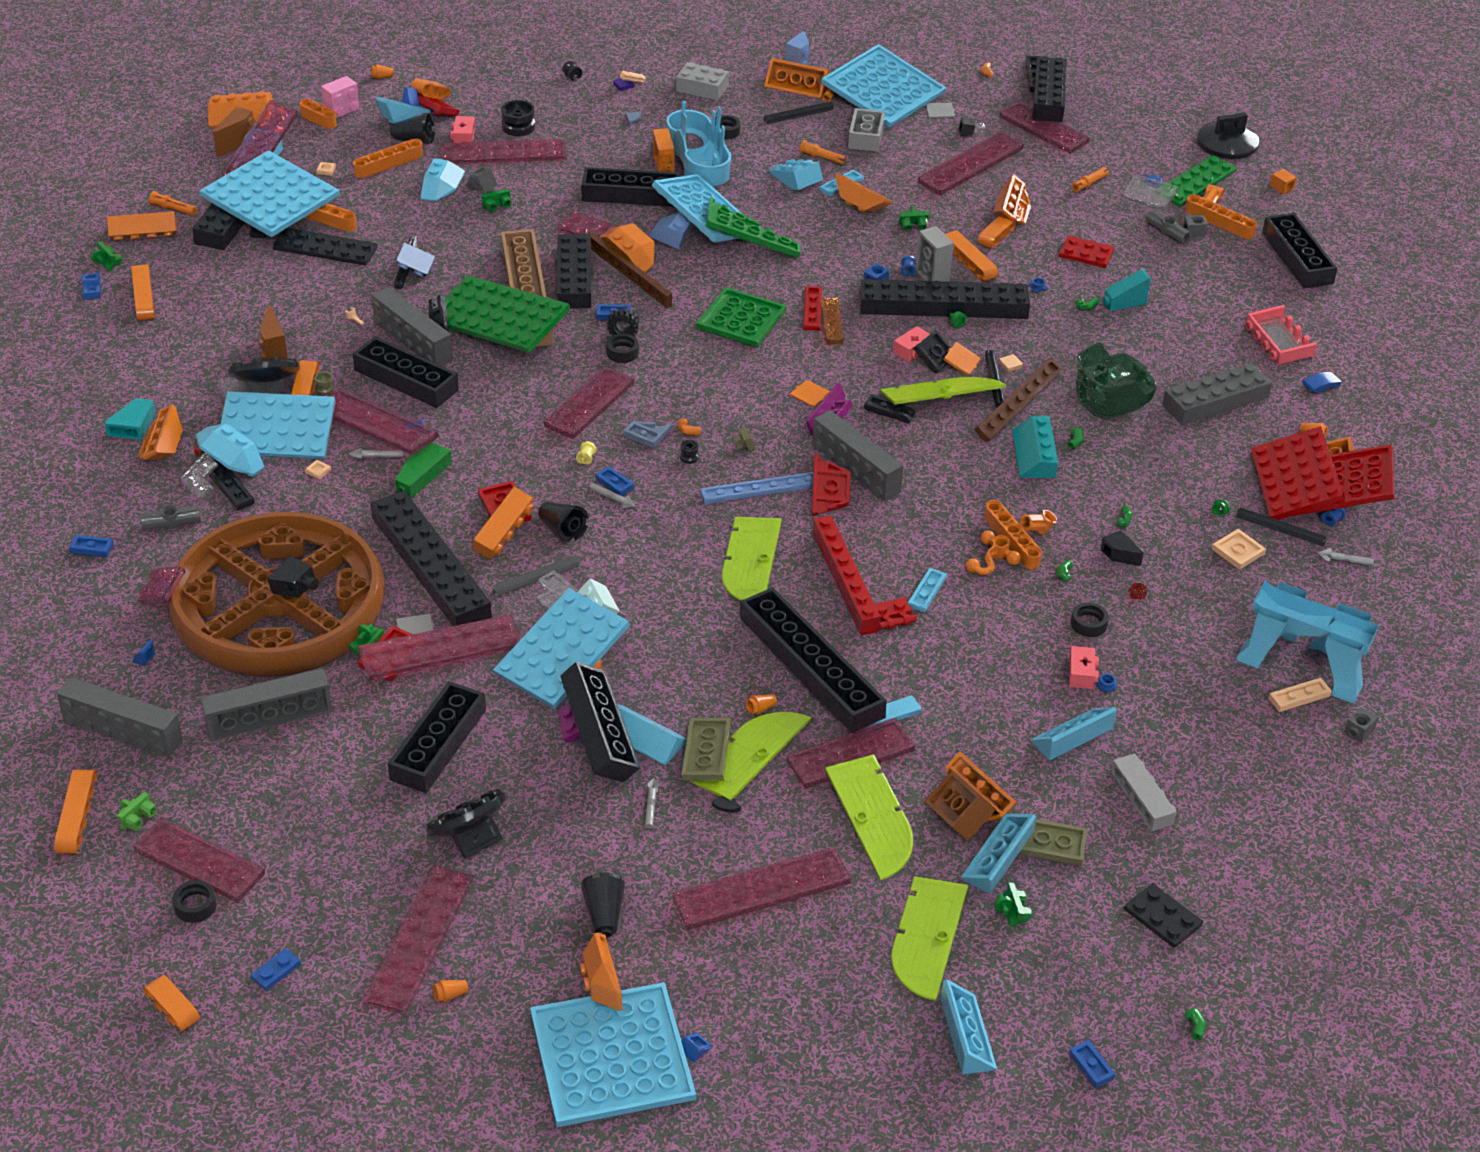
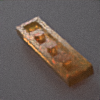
(832, 321)

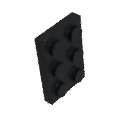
(1163, 915)

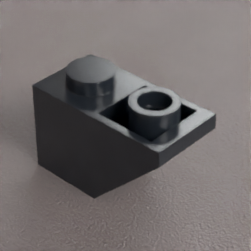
(1121, 549)

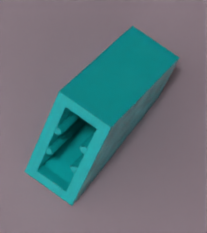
(1128, 292)
(131, 420)

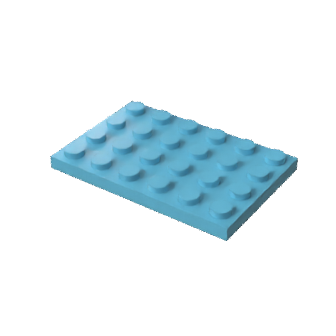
(691, 198)
(282, 422)
(566, 634)

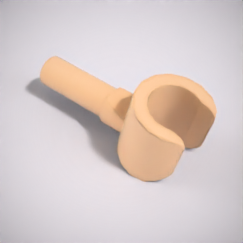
(352, 315)

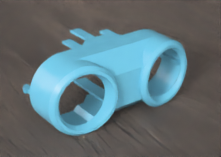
(713, 158)

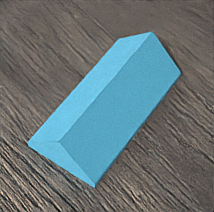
(1075, 732)
(651, 737)
(999, 851)
(966, 1029)

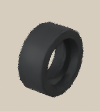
(728, 120)
(622, 356)
(1086, 629)
(199, 913)

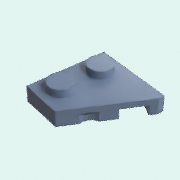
(647, 432)

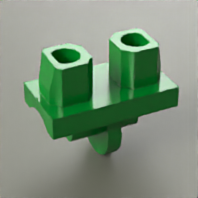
(496, 198)
(913, 216)
(106, 256)
(367, 635)
(1011, 905)

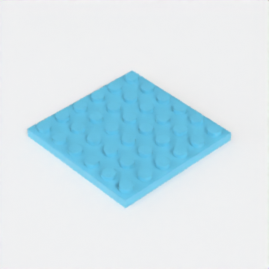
(884, 83)
(269, 193)
(611, 1059)

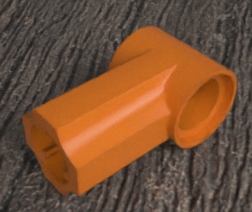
(1214, 193)
(1038, 522)

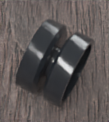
(518, 118)

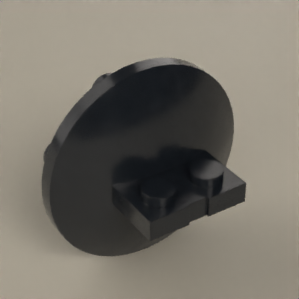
(1228, 137)
(264, 375)
(470, 823)

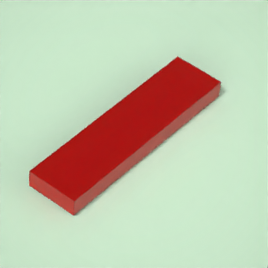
(812, 308)

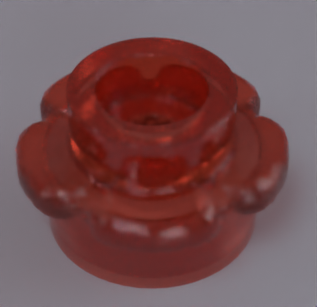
(1137, 591)

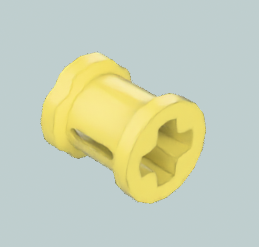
(585, 455)

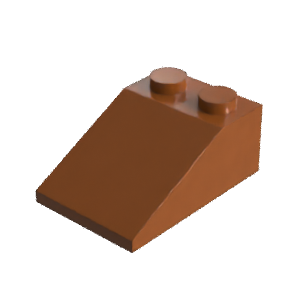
(232, 131)
(272, 337)
(960, 805)

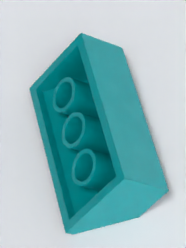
(1035, 448)

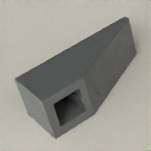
(482, 180)

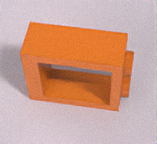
(663, 150)

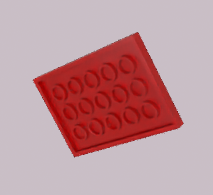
(1297, 474)
(1363, 476)

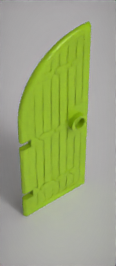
(941, 389)
(751, 554)
(753, 749)
(872, 813)
(929, 929)

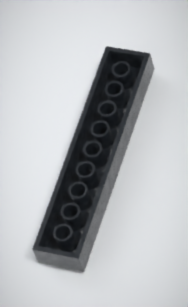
(943, 298)
(430, 559)
(813, 660)

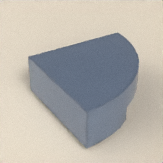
(633, 117)

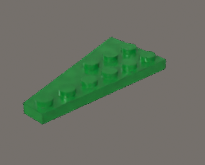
(747, 229)

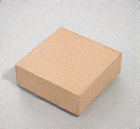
(326, 168)
(1010, 363)
(318, 469)

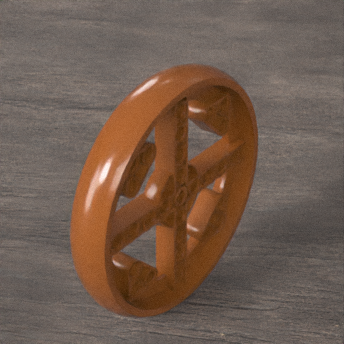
(274, 650)

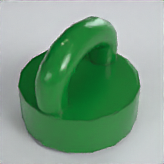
(958, 319)

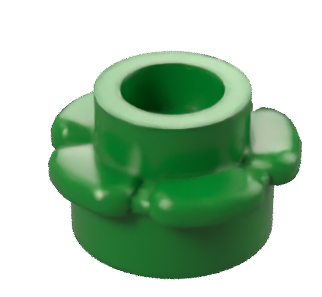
(1216, 507)

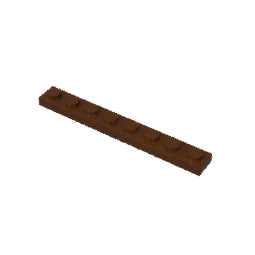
(631, 271)
(1018, 399)

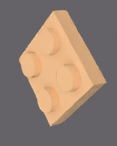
(1238, 549)

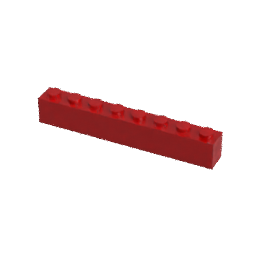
(846, 575)

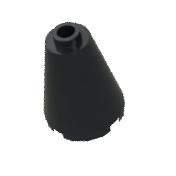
(415, 128)
(564, 519)
(604, 901)

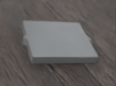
(940, 110)
(416, 624)

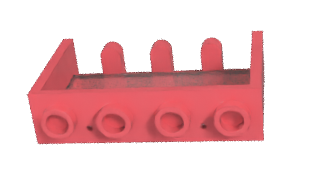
(1278, 336)

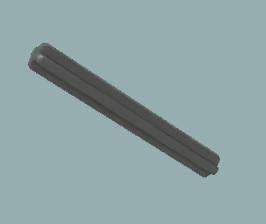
(534, 575)

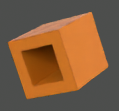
(1283, 181)

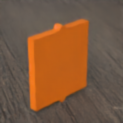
(962, 358)
(809, 393)

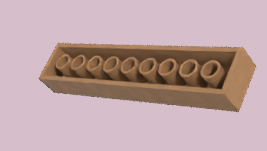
(524, 266)

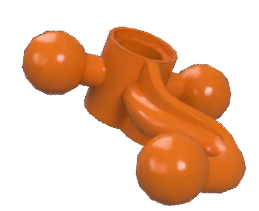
(999, 550)

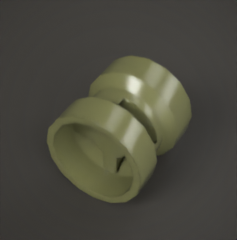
(324, 383)

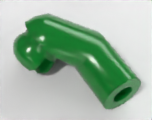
(1087, 305)
(1077, 438)
(1127, 515)
(1062, 570)
(1199, 1023)

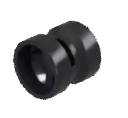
(572, 70)
(689, 451)

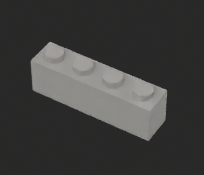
(1143, 792)

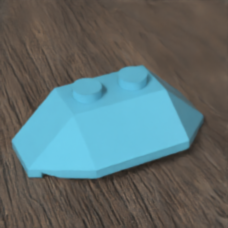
(398, 111)
(441, 180)
(230, 449)

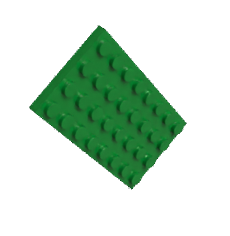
(502, 313)

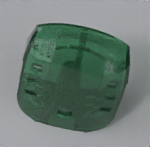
(1110, 397)

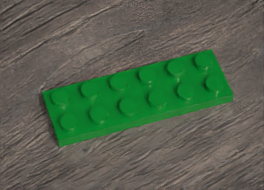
(1197, 178)

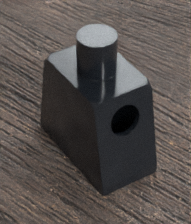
(292, 578)

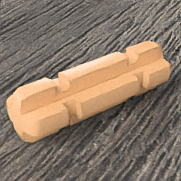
(633, 77)

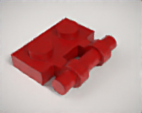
(894, 609)

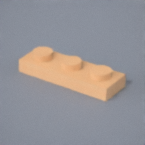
(1300, 694)

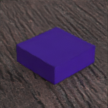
(623, 84)

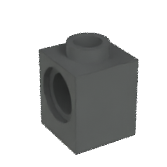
(1196, 225)
(1361, 724)

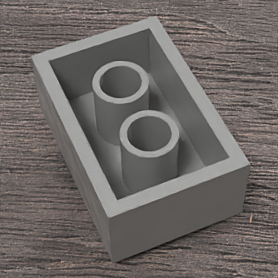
(702, 81)
(866, 130)
(934, 255)

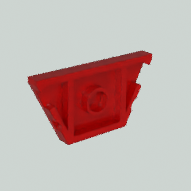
(830, 486)

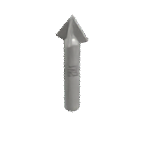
(359, 453)
(625, 501)
(1328, 555)
(652, 789)

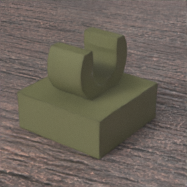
(744, 440)

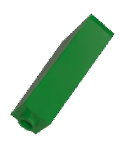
(422, 468)

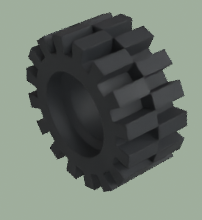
(623, 315)

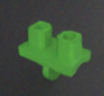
(132, 810)

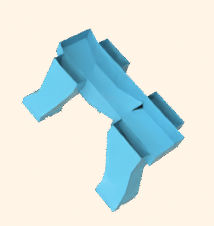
(1337, 632)

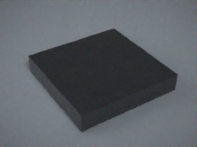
(933, 351)

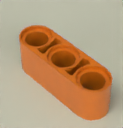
(431, 89)
(318, 113)
(995, 232)
(172, 1003)

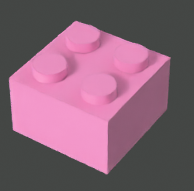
(341, 96)

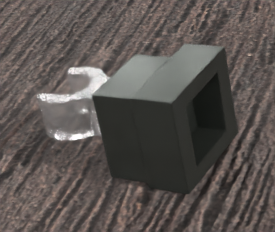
(968, 126)

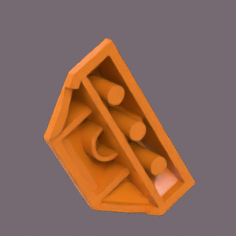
(860, 195)
(1013, 201)
(632, 244)
(162, 435)
(982, 784)
(600, 973)

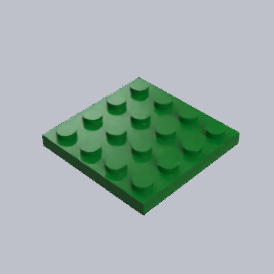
(741, 317)

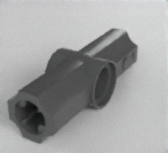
(1168, 226)
(170, 517)

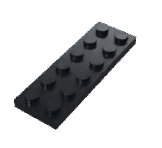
(325, 246)

